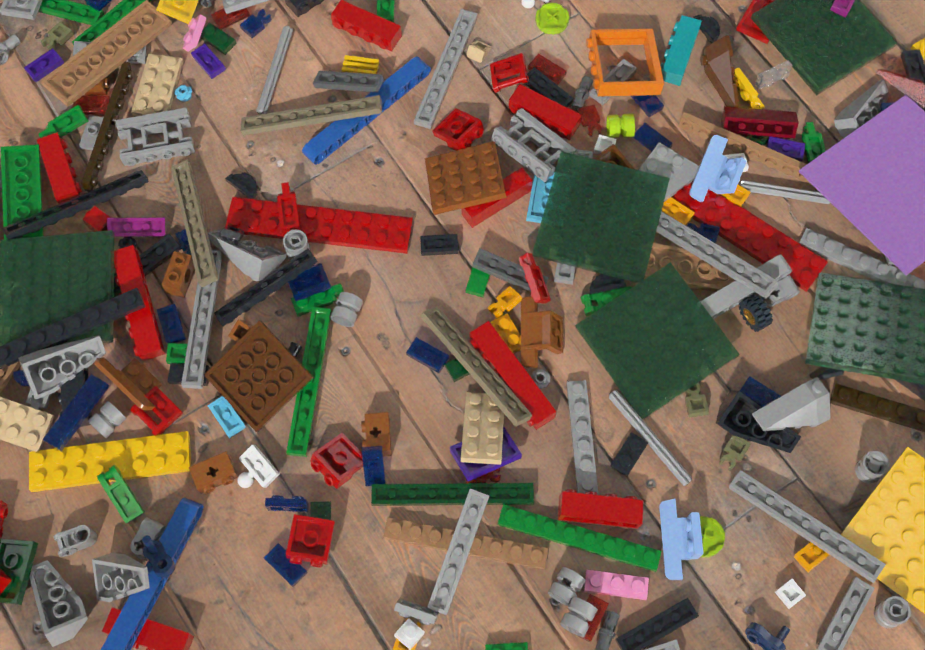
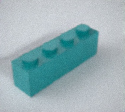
(680, 50)

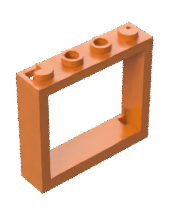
(625, 37)

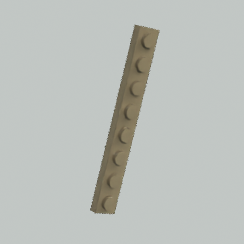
(311, 115)
(194, 224)
(476, 366)

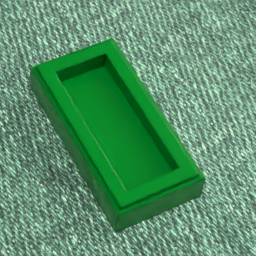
(477, 283)

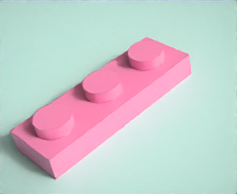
(616, 584)

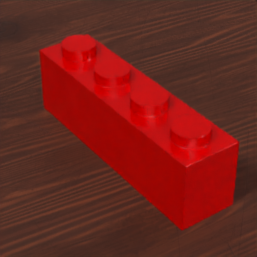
(366, 25)
(548, 112)
(58, 167)
(516, 186)
(600, 509)
(154, 634)

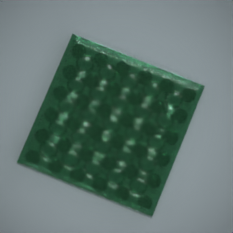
(821, 42)
(601, 217)
(54, 279)
(868, 328)
(656, 341)

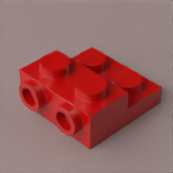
(459, 129)
(337, 460)
(310, 540)

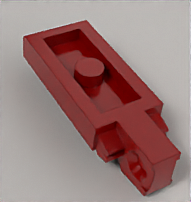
(288, 209)
(535, 279)

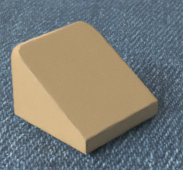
(478, 51)

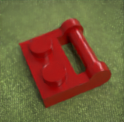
(507, 68)
(164, 409)

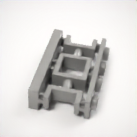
(154, 124)
(539, 135)

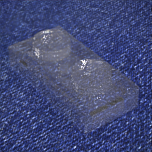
(774, 74)

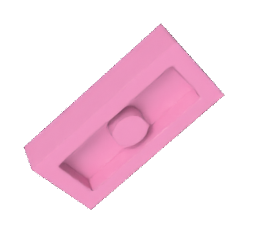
(193, 35)

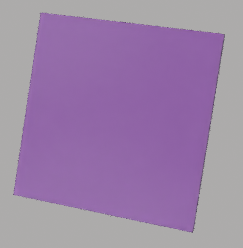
(880, 181)

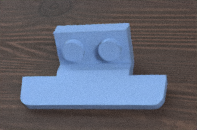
(716, 171)
(679, 537)

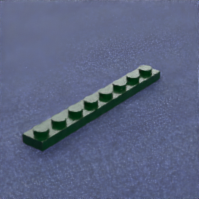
(450, 494)

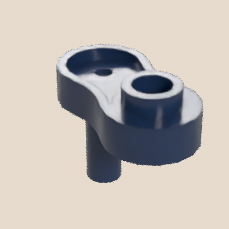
(156, 555)
(759, 635)

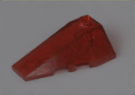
(911, 87)

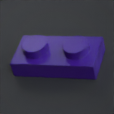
(208, 61)
(44, 65)
(789, 148)

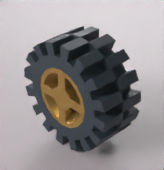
(755, 312)

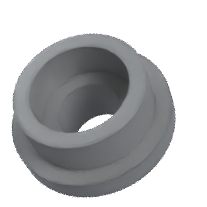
(544, 383)

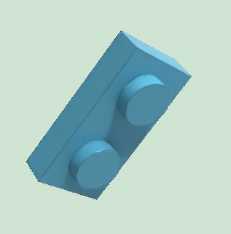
(226, 416)

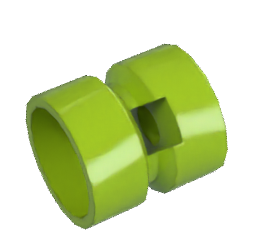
(620, 125)

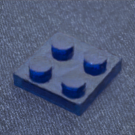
(310, 282)

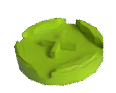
(552, 18)
(712, 536)

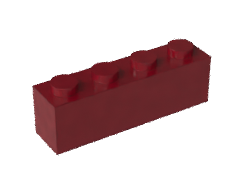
(760, 122)

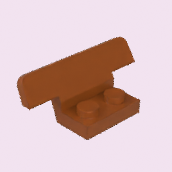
(539, 332)
(132, 380)

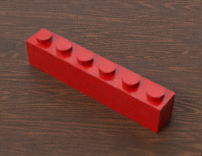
(143, 321)
(512, 373)

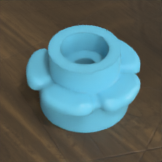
(186, 96)

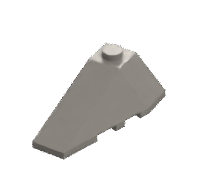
(862, 109)
(248, 257)
(56, 365)
(800, 407)
(118, 576)
(58, 605)

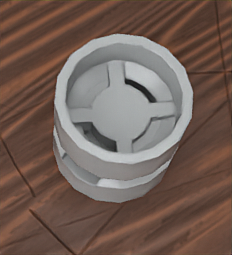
(295, 243)
(346, 309)
(107, 419)
(872, 467)
(563, 593)
(892, 612)
(579, 615)

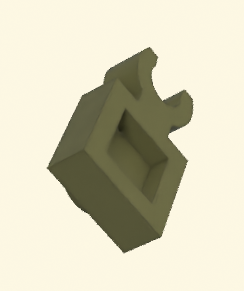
(58, 34)
(696, 403)
(736, 450)

